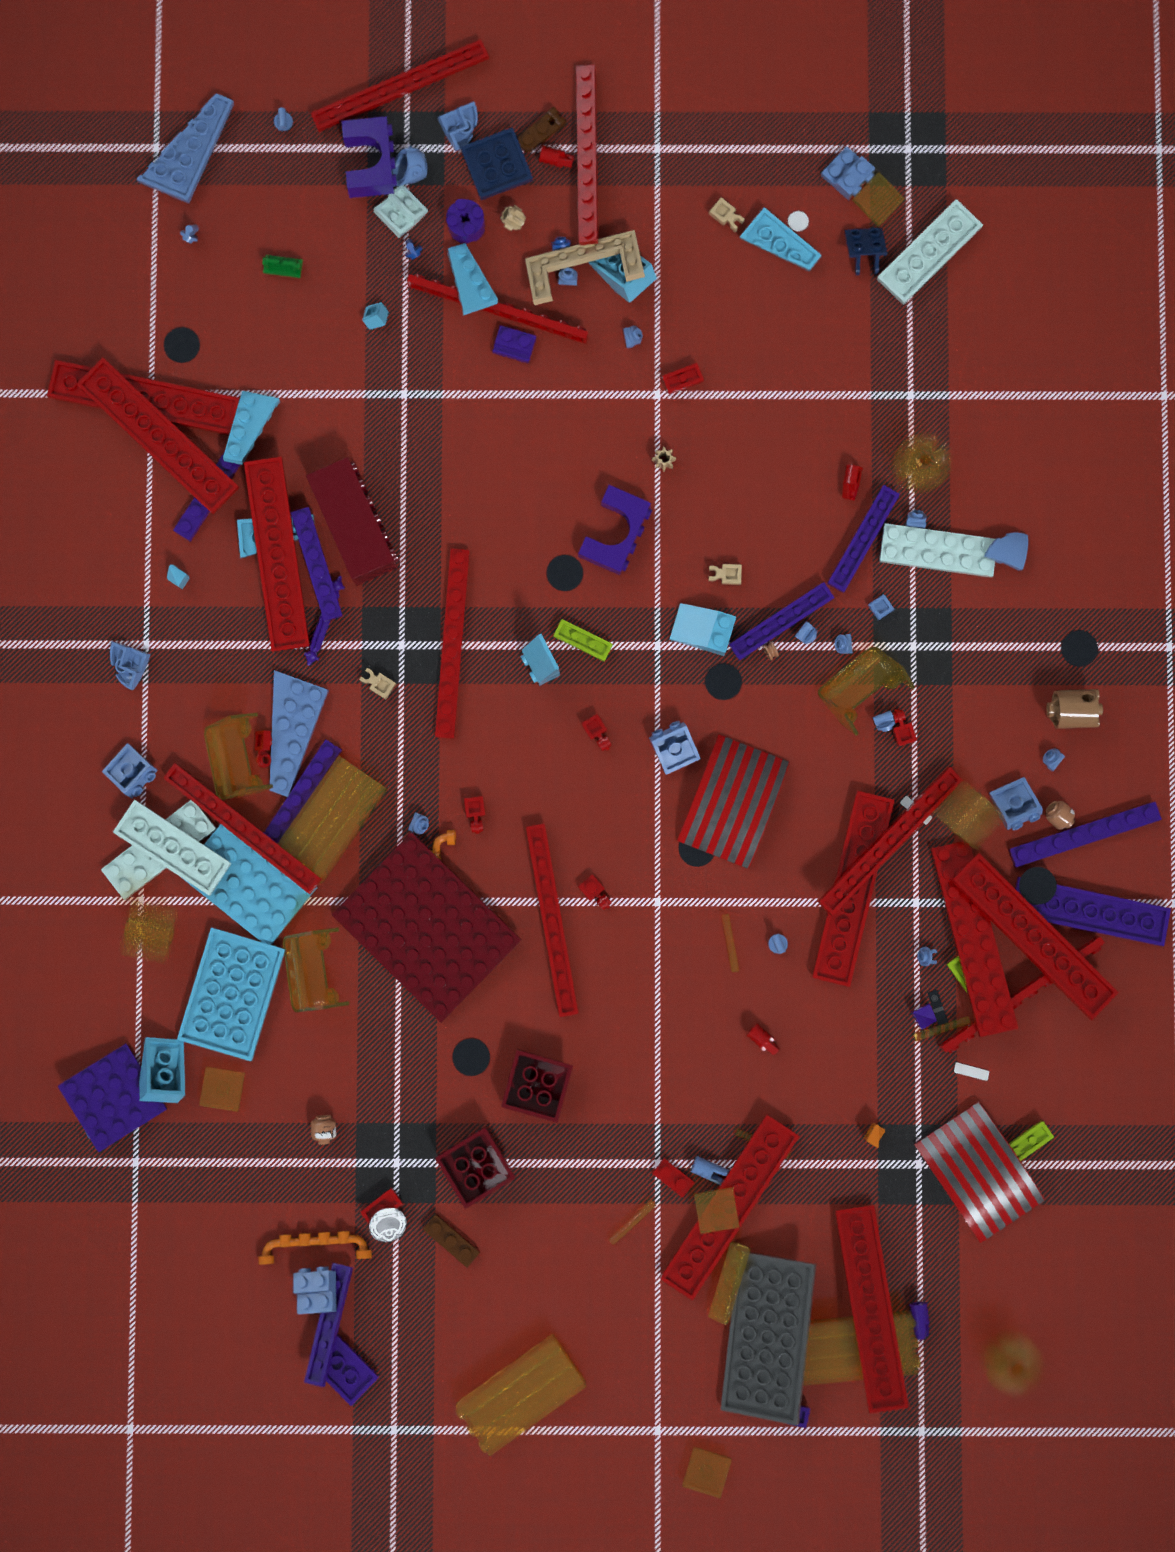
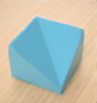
(375, 315)
(177, 576)

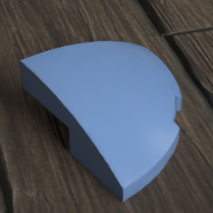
(459, 125)
(1009, 550)
(129, 663)

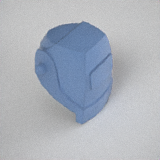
(410, 166)

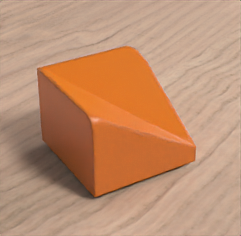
(874, 1134)

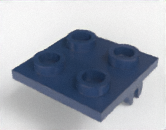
(866, 242)

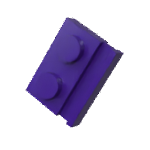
(514, 344)

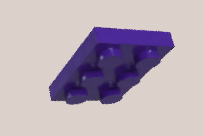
(349, 1372)

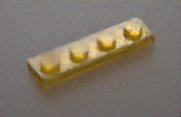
(729, 1283)

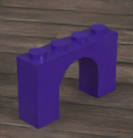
(380, 178)
(615, 556)

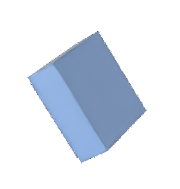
(881, 607)

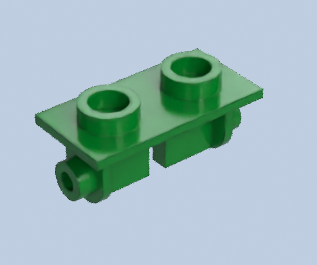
(282, 266)

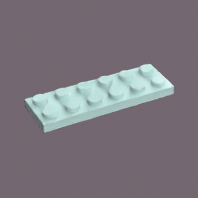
(929, 252)
(936, 550)
(172, 847)
(135, 868)

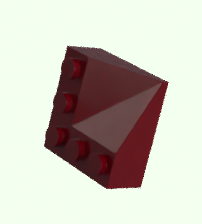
(537, 1085)
(475, 1167)

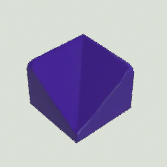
(924, 1016)

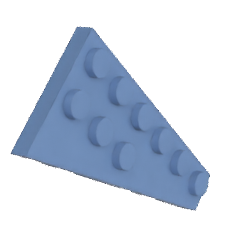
(187, 155)
(293, 722)

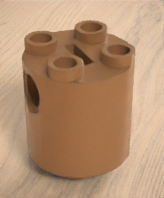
(1075, 709)

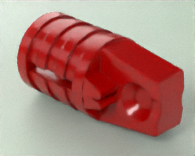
(555, 157)
(851, 482)
(763, 1039)

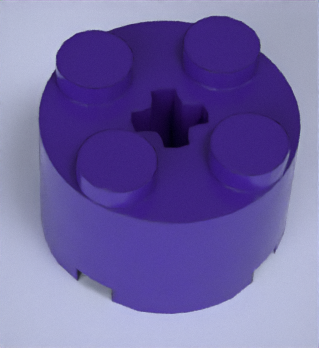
(471, 229)

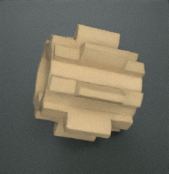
(513, 218)
(667, 454)

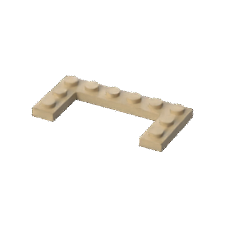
(622, 244)

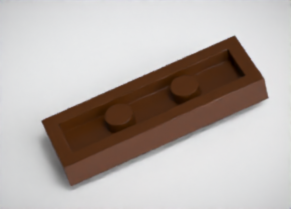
(451, 1240)

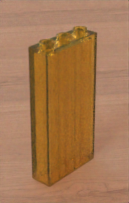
(332, 817)
(834, 1351)
(520, 1395)

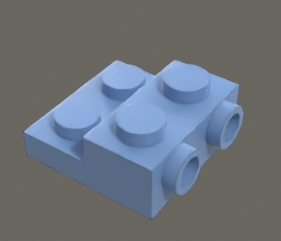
(848, 173)
(674, 747)
(130, 771)
(1016, 803)
(315, 1290)

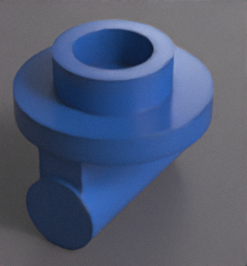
(560, 243)
(414, 251)

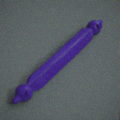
(321, 629)

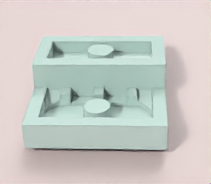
(400, 211)

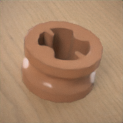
(770, 651)

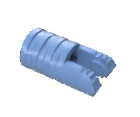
(706, 1168)

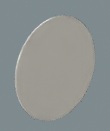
(798, 221)

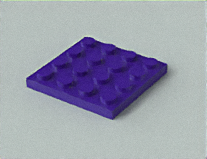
(108, 1098)

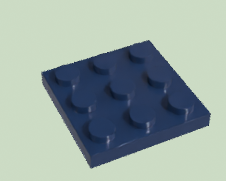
(496, 163)

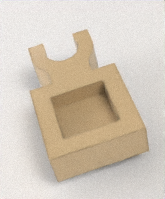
(724, 212)
(729, 574)
(380, 685)

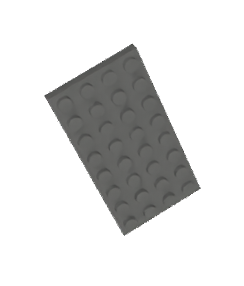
(769, 1339)

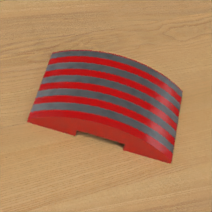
(733, 801)
(979, 1172)

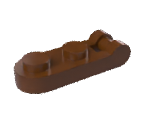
(541, 131)

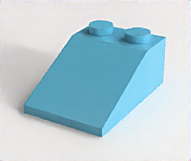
(613, 273)
(703, 628)
(540, 660)
(162, 1071)

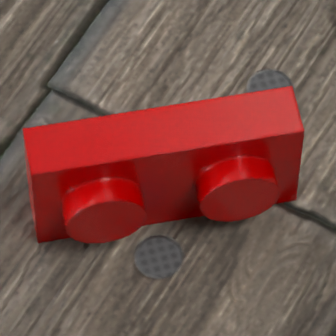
(682, 378)
(673, 1177)
(387, 1200)

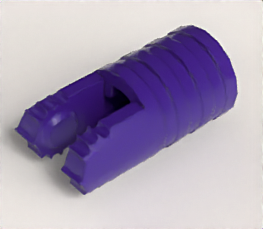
(920, 1314)

